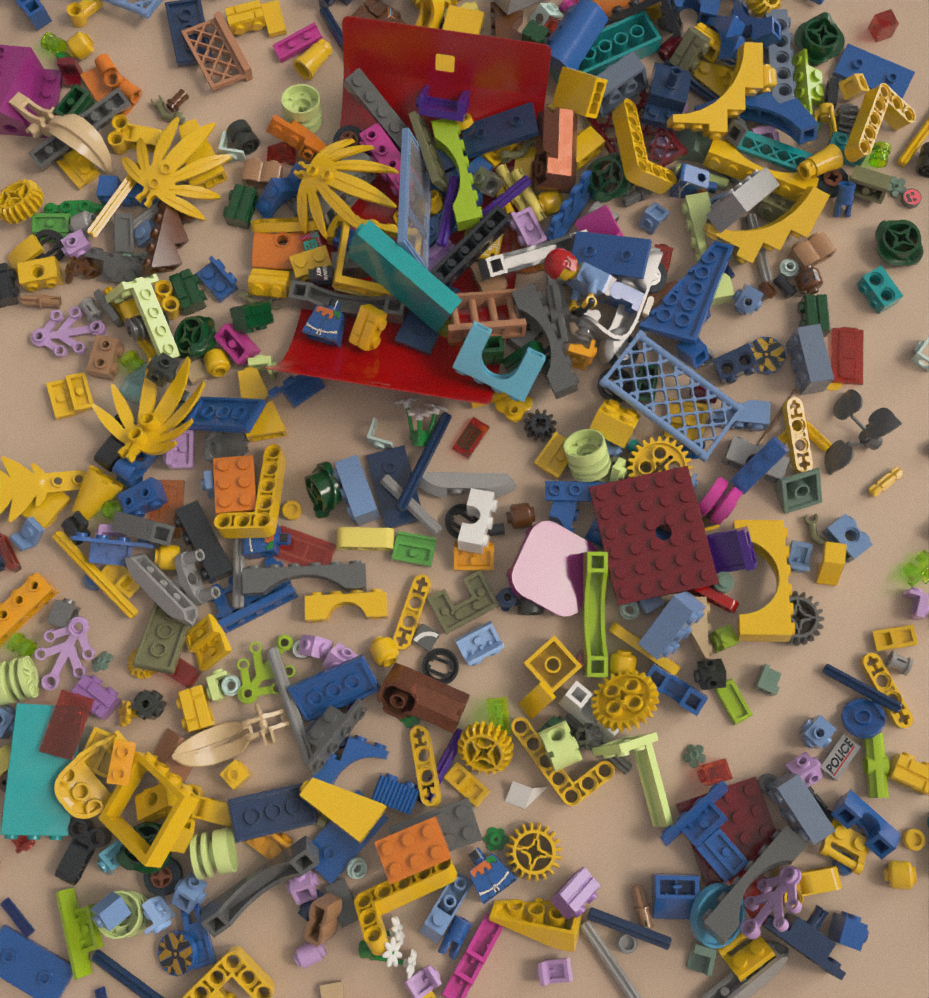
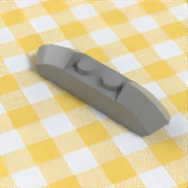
(458, 483)
(161, 589)
(732, 987)

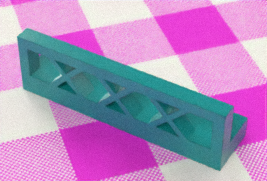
(772, 151)

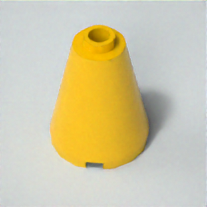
(95, 491)

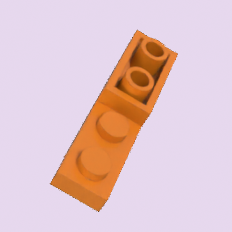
(297, 137)

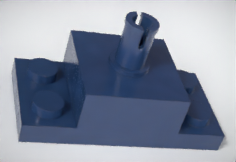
(666, 95)
(808, 940)

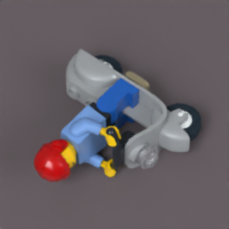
(619, 292)

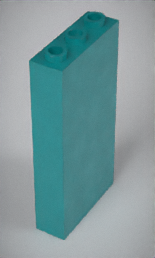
(402, 275)
(30, 795)

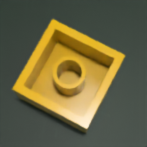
(615, 422)
(552, 664)

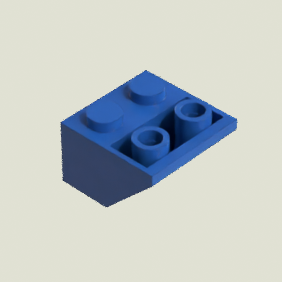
(673, 895)

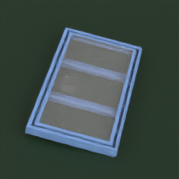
(414, 200)

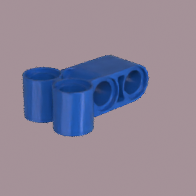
(132, 473)

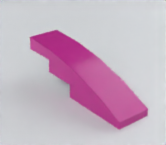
(473, 959)

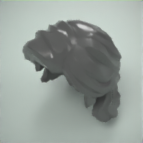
(224, 445)

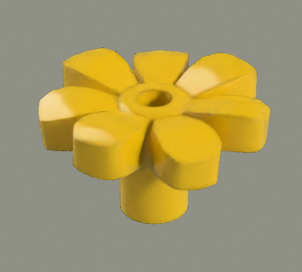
(126, 713)

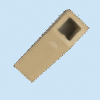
(700, 632)

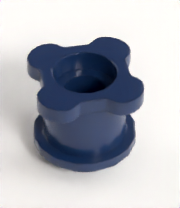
(506, 605)

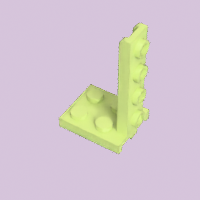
(150, 310)
(648, 772)

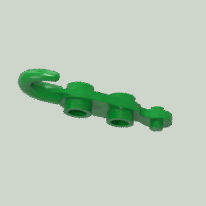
(74, 207)

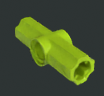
(876, 767)

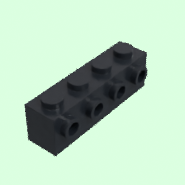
(200, 535)

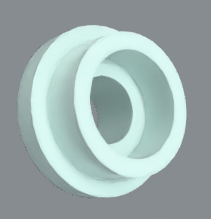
(788, 272)
(636, 610)
(225, 682)
(360, 871)

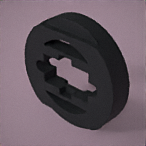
(51, 235)
(626, 387)
(455, 510)
(430, 656)

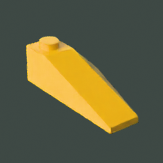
(538, 921)

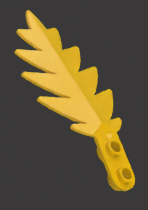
(23, 485)

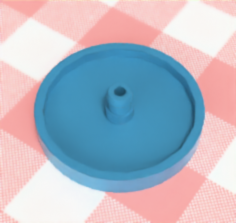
(703, 902)

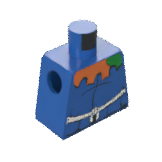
(692, 181)
(326, 324)
(265, 547)
(489, 875)

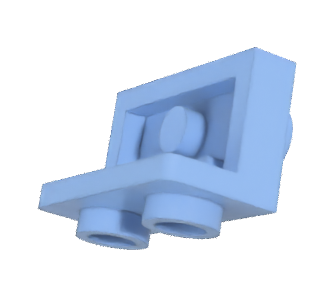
(479, 644)

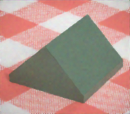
(695, 144)
(799, 490)

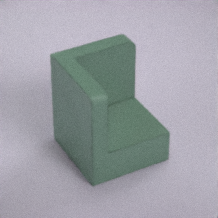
(767, 680)
(701, 958)

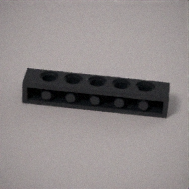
(472, 246)

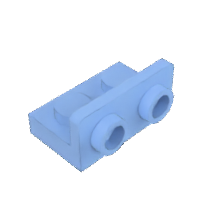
(159, 913)

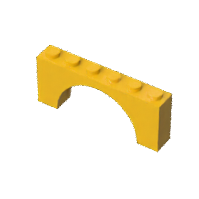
(774, 620)

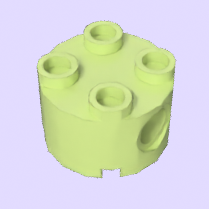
(560, 746)

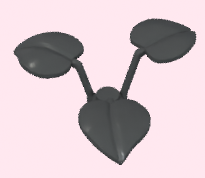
(880, 423)

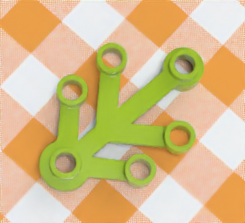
(262, 672)

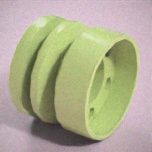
(302, 105)
(587, 455)
(18, 680)
(213, 853)
(136, 922)

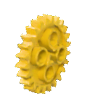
(646, 456)
(625, 700)

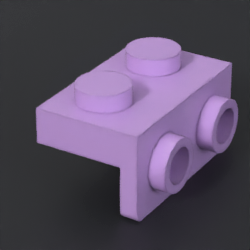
(527, 228)
(183, 453)

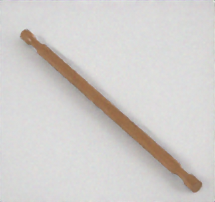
(773, 423)

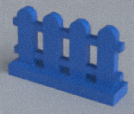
(570, 209)
(253, 606)

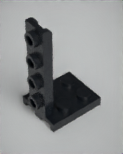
(667, 9)

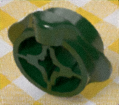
(820, 38)
(600, 192)
(899, 242)
(195, 336)
(323, 490)
(129, 861)

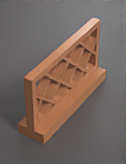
(232, 50)

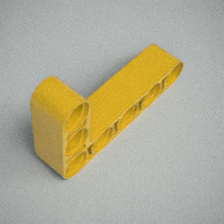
(878, 105)
(633, 151)
(270, 478)
(568, 784)
(387, 897)
(236, 971)

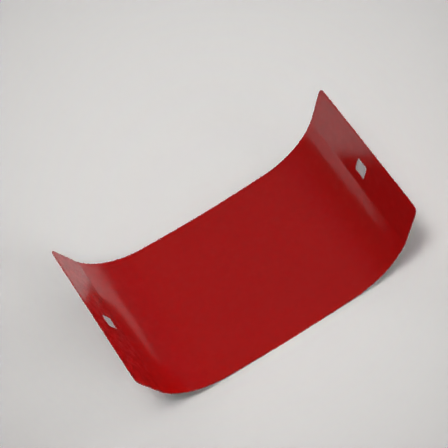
(400, 64)

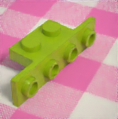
(808, 82)
(79, 932)

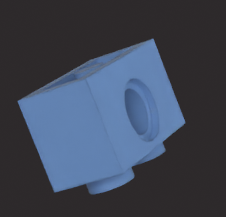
(836, 534)

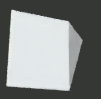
(523, 795)

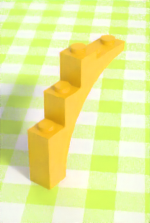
(746, 81)
(795, 222)

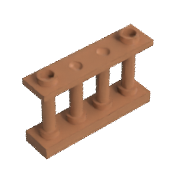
(505, 328)

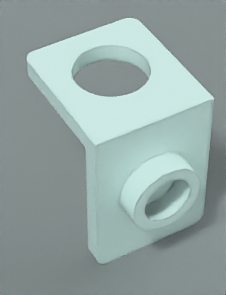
(546, 10)
(237, 155)
(918, 356)
(377, 442)

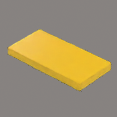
(459, 20)

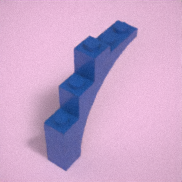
(788, 116)

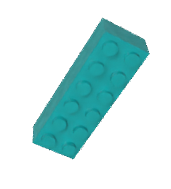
(617, 40)

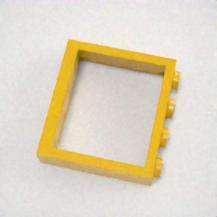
(354, 284)
(111, 815)

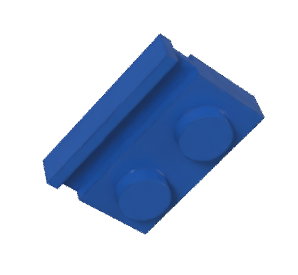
(722, 855)

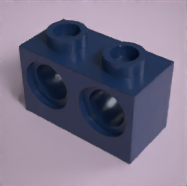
(732, 360)

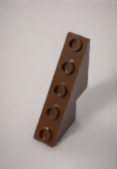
(506, 25)
(166, 238)

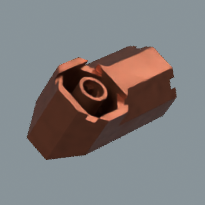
(555, 151)
(421, 696)

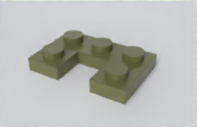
(480, 603)

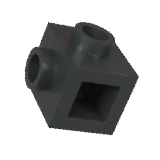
(162, 369)
(710, 674)
(155, 707)

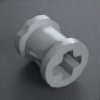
(91, 306)
(899, 663)

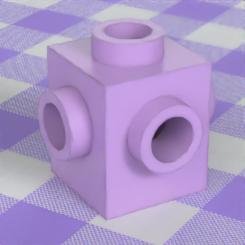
(75, 244)
(338, 655)
(806, 767)
(303, 887)

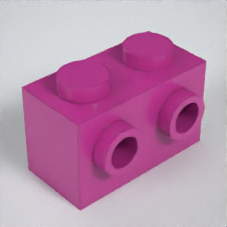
(236, 344)

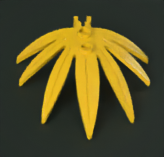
(161, 177)
(325, 177)
(151, 430)

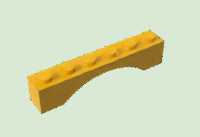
(727, 160)

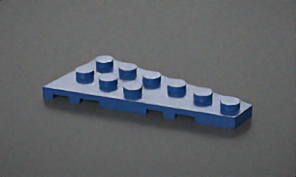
(689, 301)

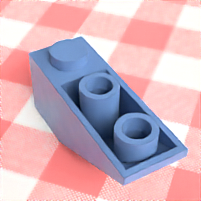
(755, 416)
(445, 908)

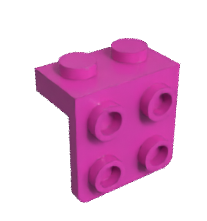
(600, 222)

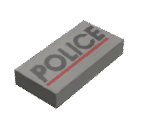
(839, 757)

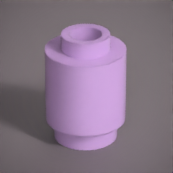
(309, 954)

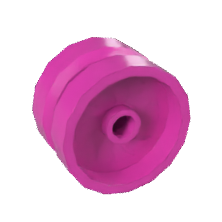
(720, 503)

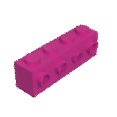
(384, 153)

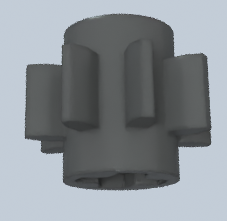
(589, 736)

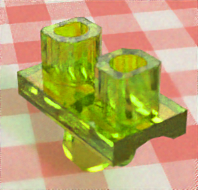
(915, 573)
(499, 713)

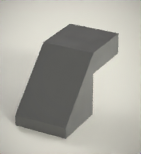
(736, 130)

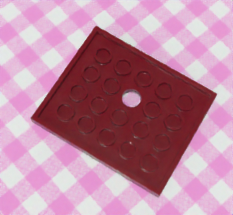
(638, 560)

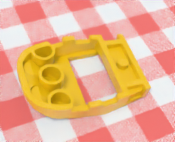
(79, 787)

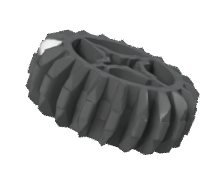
(813, 617)

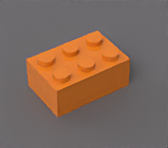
(234, 484)
(413, 850)

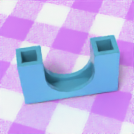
(515, 384)

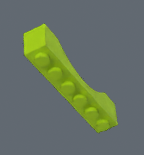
(447, 140)
(594, 637)

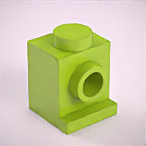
(723, 638)

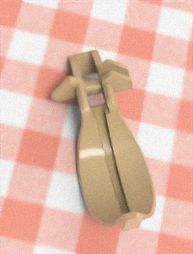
(68, 128)
(227, 740)

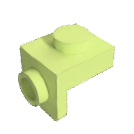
(262, 361)
(618, 472)
(214, 687)

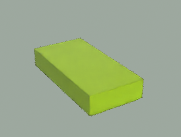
(733, 702)

